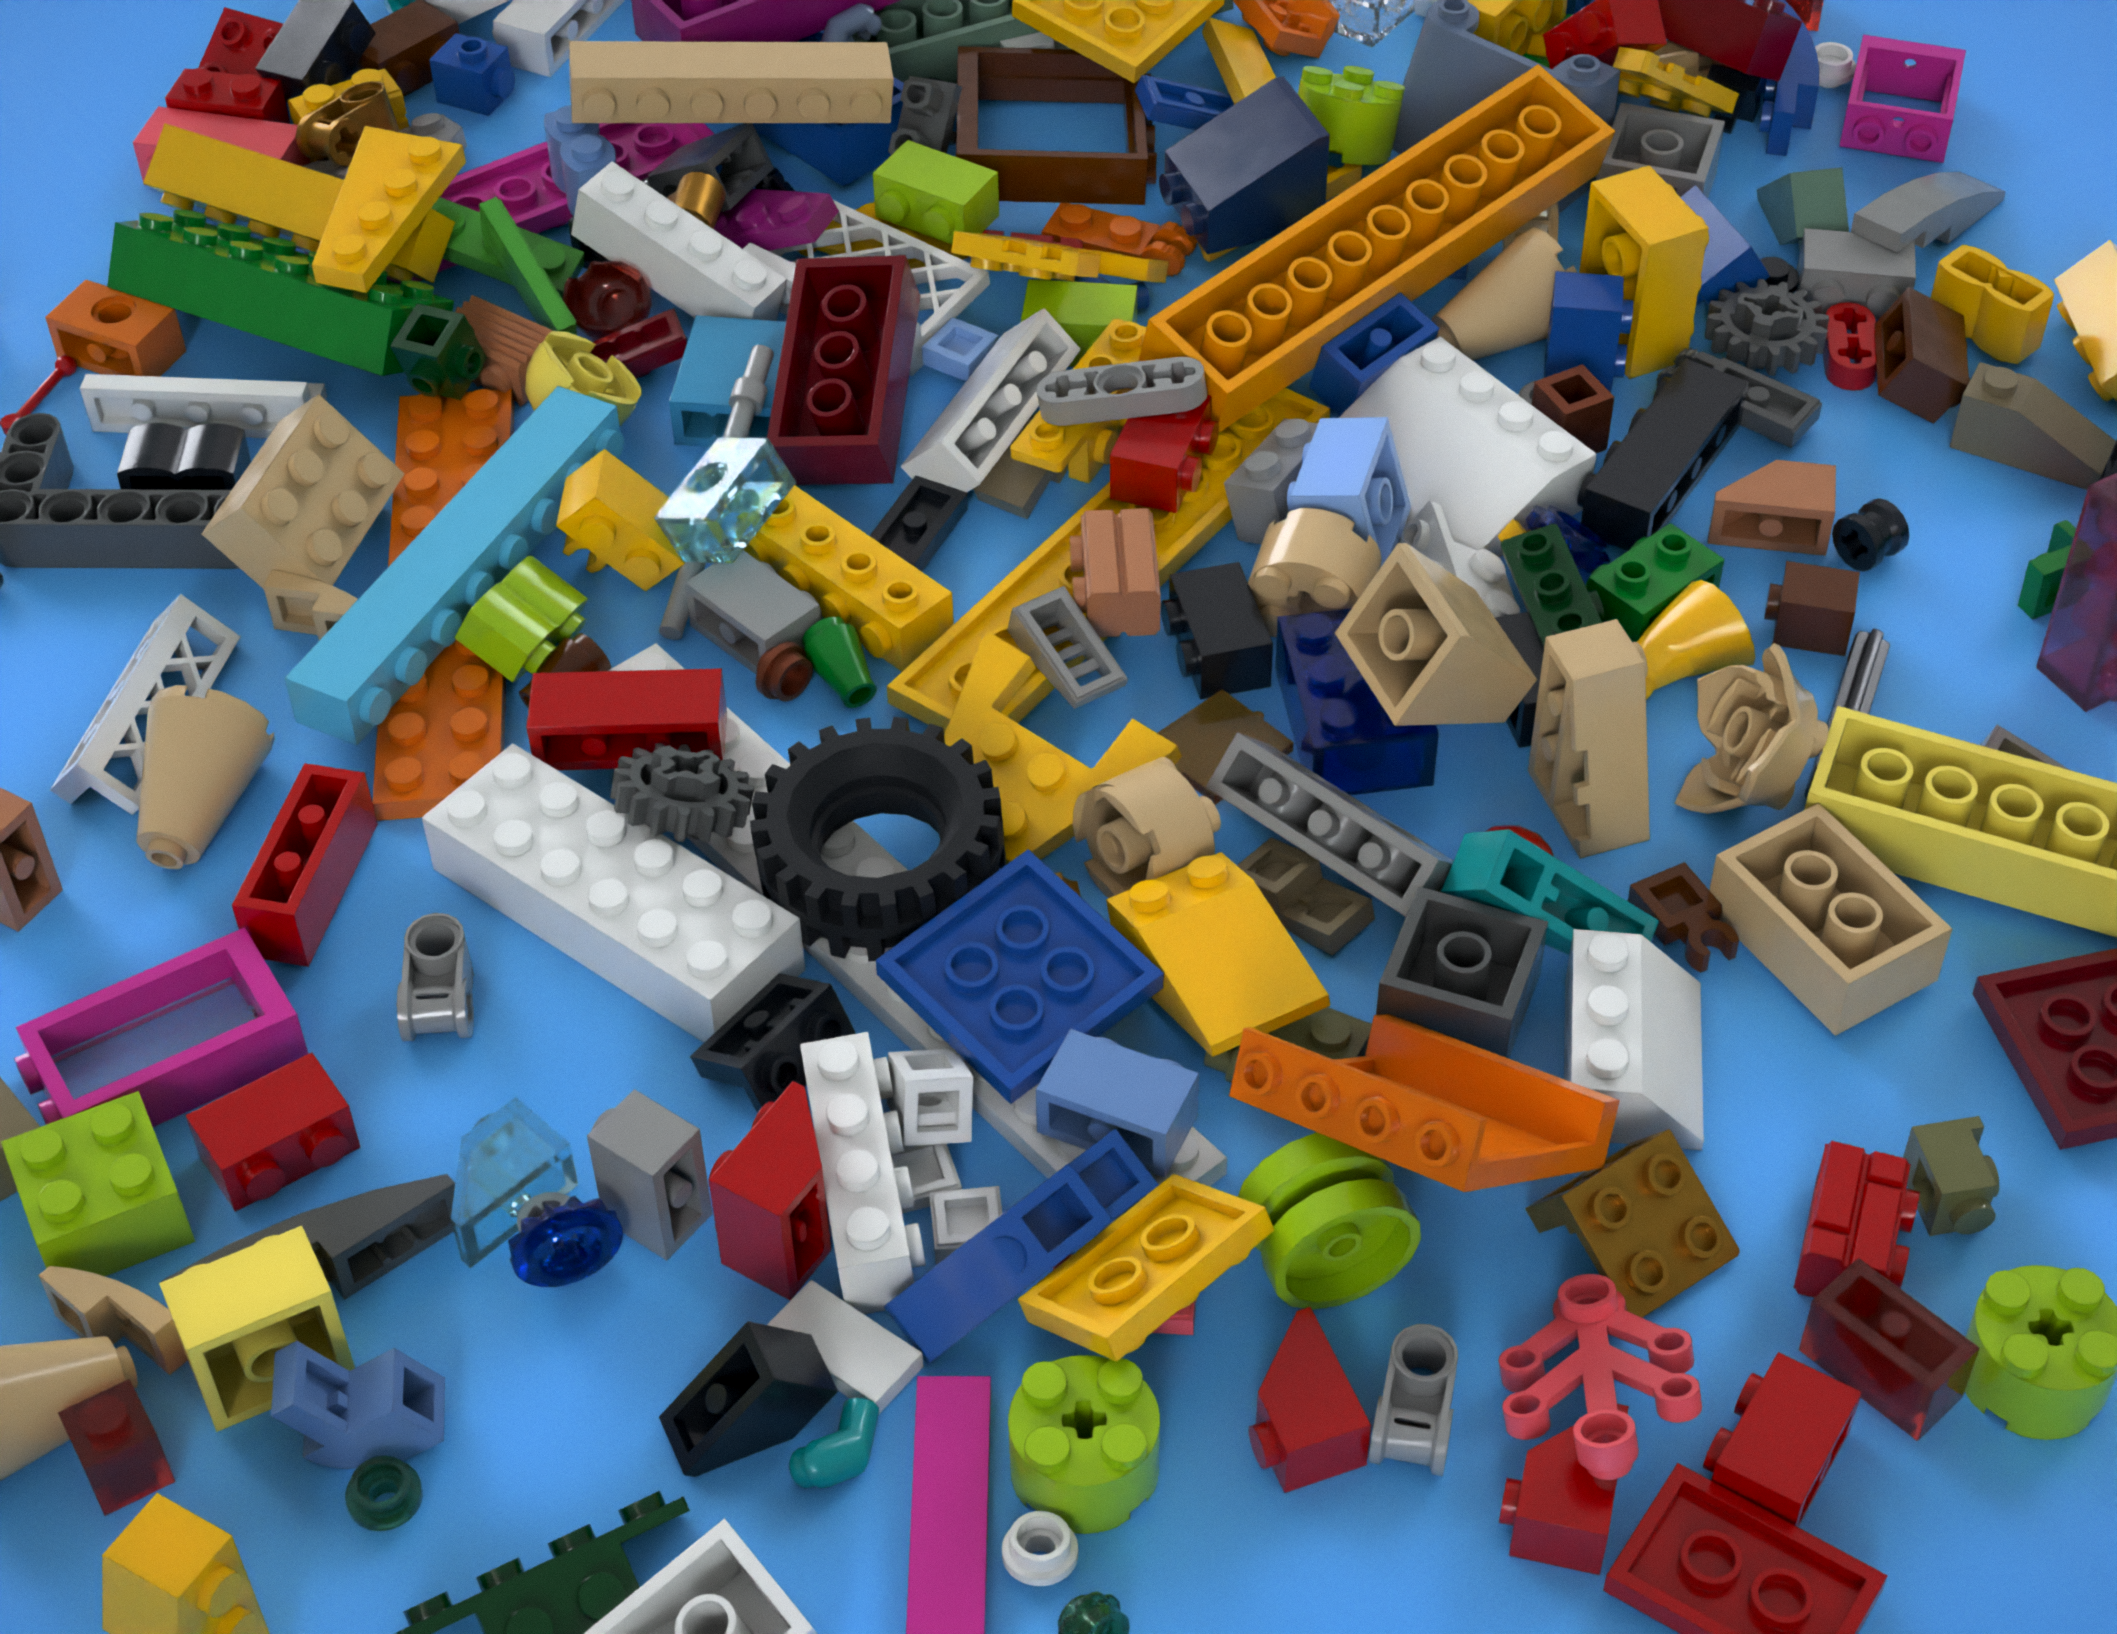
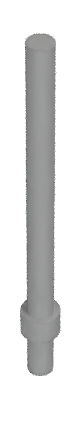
(746, 402)

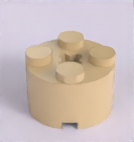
(1311, 565)
(1143, 826)

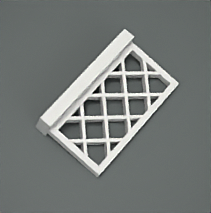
(938, 267)

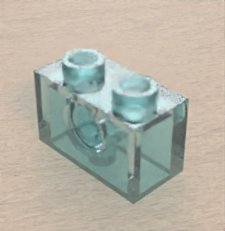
(725, 500)

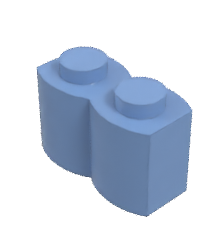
(575, 152)

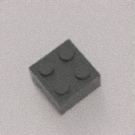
(1464, 970)

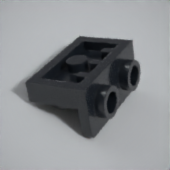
(763, 1039)

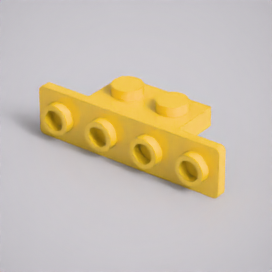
(1084, 445)

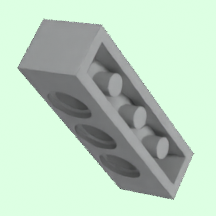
(1328, 823)

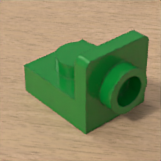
(2046, 572)

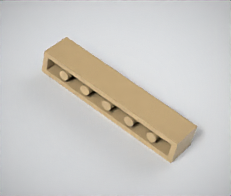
(730, 82)

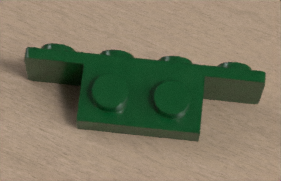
(1551, 582)
(559, 1595)

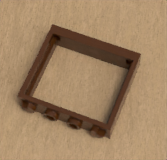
(1054, 175)

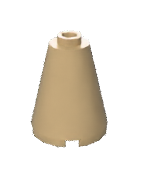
(1506, 301)
(195, 770)
(44, 1380)

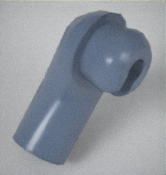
(858, 19)

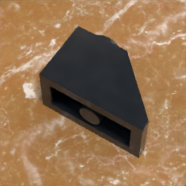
(748, 1398)

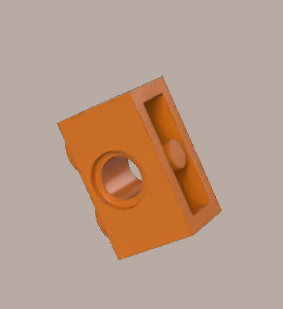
(115, 332)

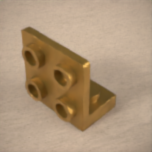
(1642, 1222)

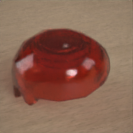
(607, 298)

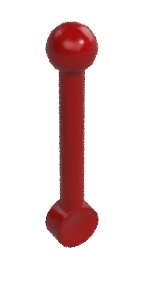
(64, 367)

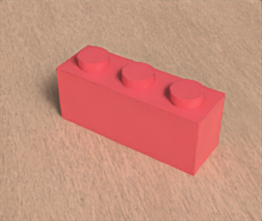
(261, 136)

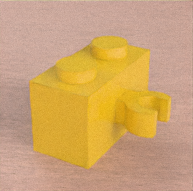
(612, 516)

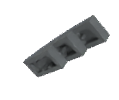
(366, 1233)

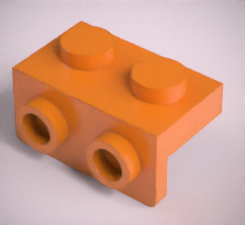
(1291, 24)

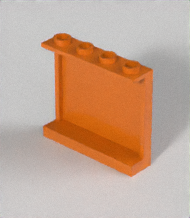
(1431, 1105)

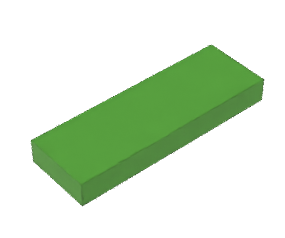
(524, 268)

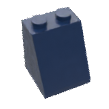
(1248, 170)

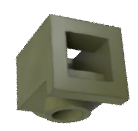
(1952, 1176)

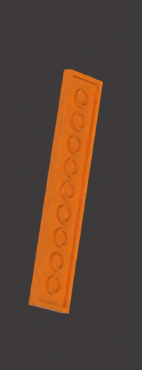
(457, 710)

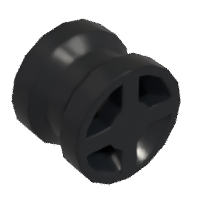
(1870, 534)

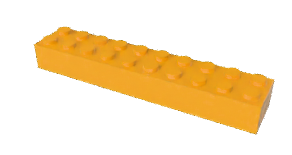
(1385, 235)

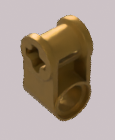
(338, 125)

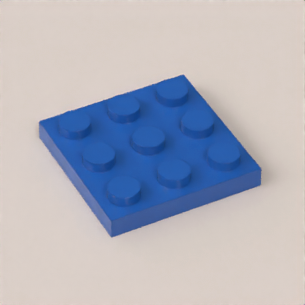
(1016, 972)

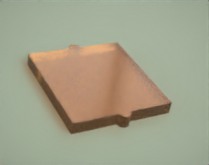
(1207, 733)

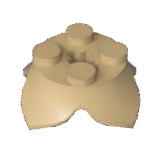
(1760, 733)

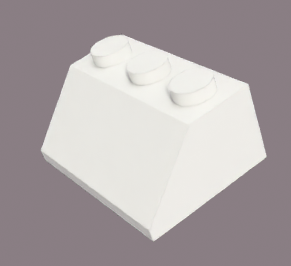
(1635, 1035)

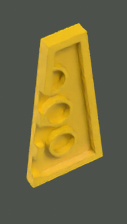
(381, 203)

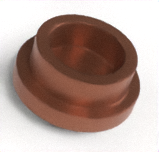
(783, 672)

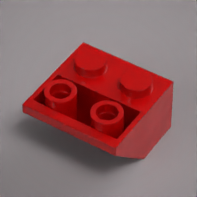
(773, 1198)

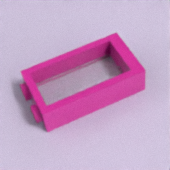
(168, 1032)

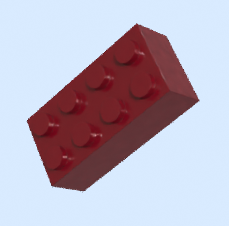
(845, 369)

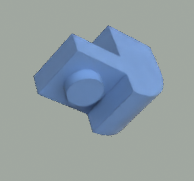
(358, 1414)

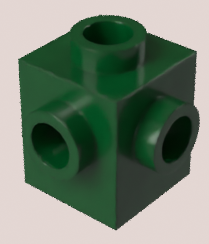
(438, 352)

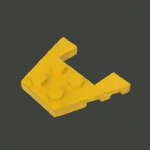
(1661, 82)
(1052, 260)
(1033, 776)

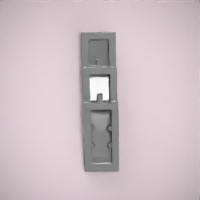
(1926, 210)

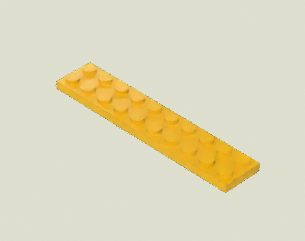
(935, 679)

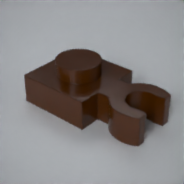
(1685, 913)

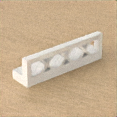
(128, 401)
(128, 699)

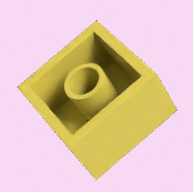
(243, 1312)

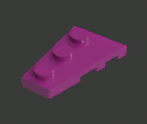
(777, 218)

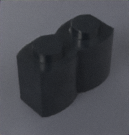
(183, 459)

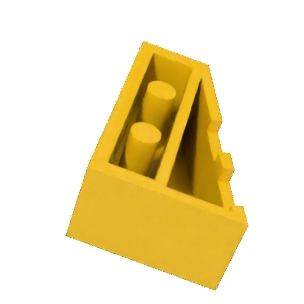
(176, 1577)

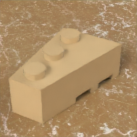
(1593, 737)

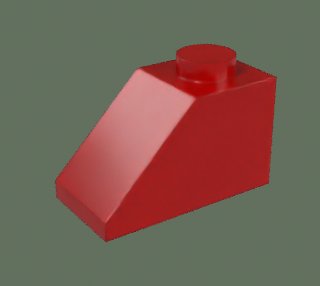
(1307, 1411)
(1559, 1508)

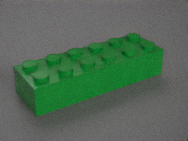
(262, 288)

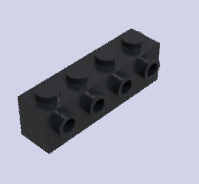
(1662, 454)

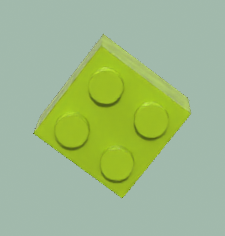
(98, 1189)

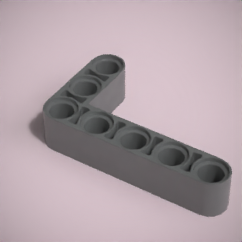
(93, 528)

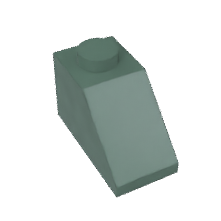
(1805, 201)

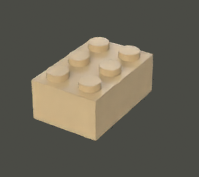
(304, 497)
(1829, 918)

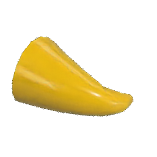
(1695, 636)

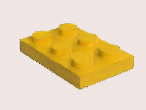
(1146, 1266)

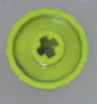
(1334, 1222)

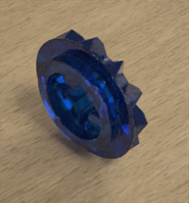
(1583, 543)
(547, 1255)

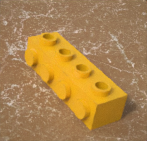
(854, 578)

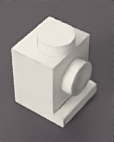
(931, 1096)

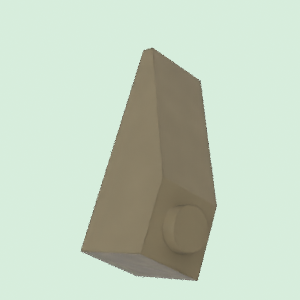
(2028, 428)

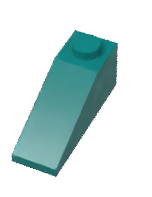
(1524, 879)

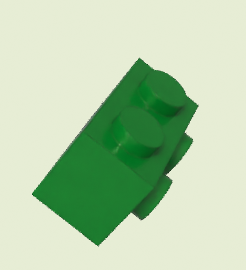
(1651, 576)

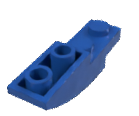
(1794, 97)
(1020, 1246)

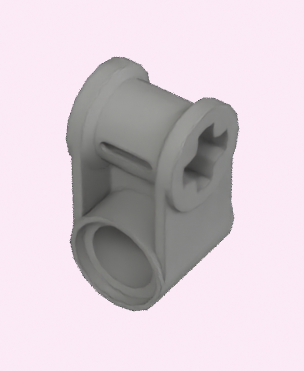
(435, 979)
(1415, 1409)

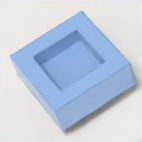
(958, 348)

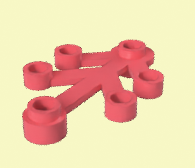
(1603, 1437)

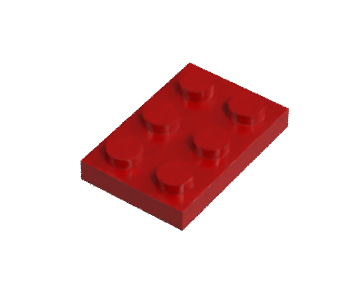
(1733, 1568)

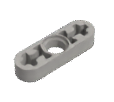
(1158, 387)

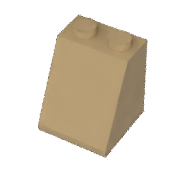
(1432, 646)

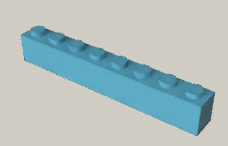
(467, 549)

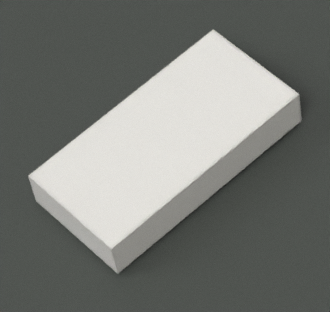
(857, 1351)

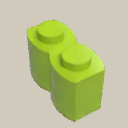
(523, 619)

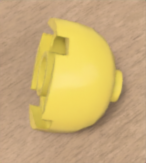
(568, 363)

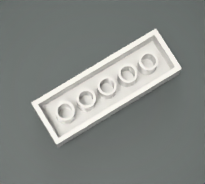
(611, 892)

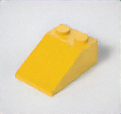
(1219, 952)

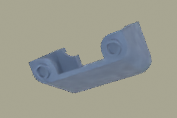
(1459, 69)

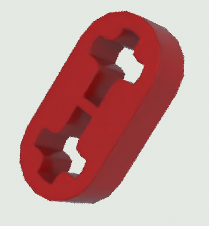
(1856, 345)

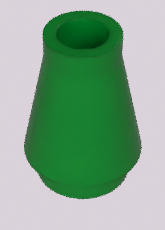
(840, 660)

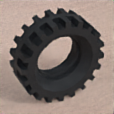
(860, 778)

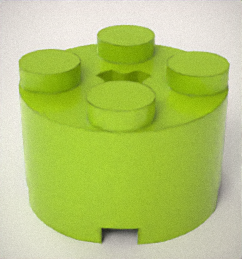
(1354, 111)
(2043, 1349)
(1084, 1440)

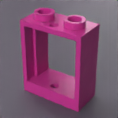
(1884, 70)

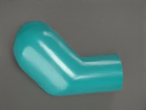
(839, 1454)

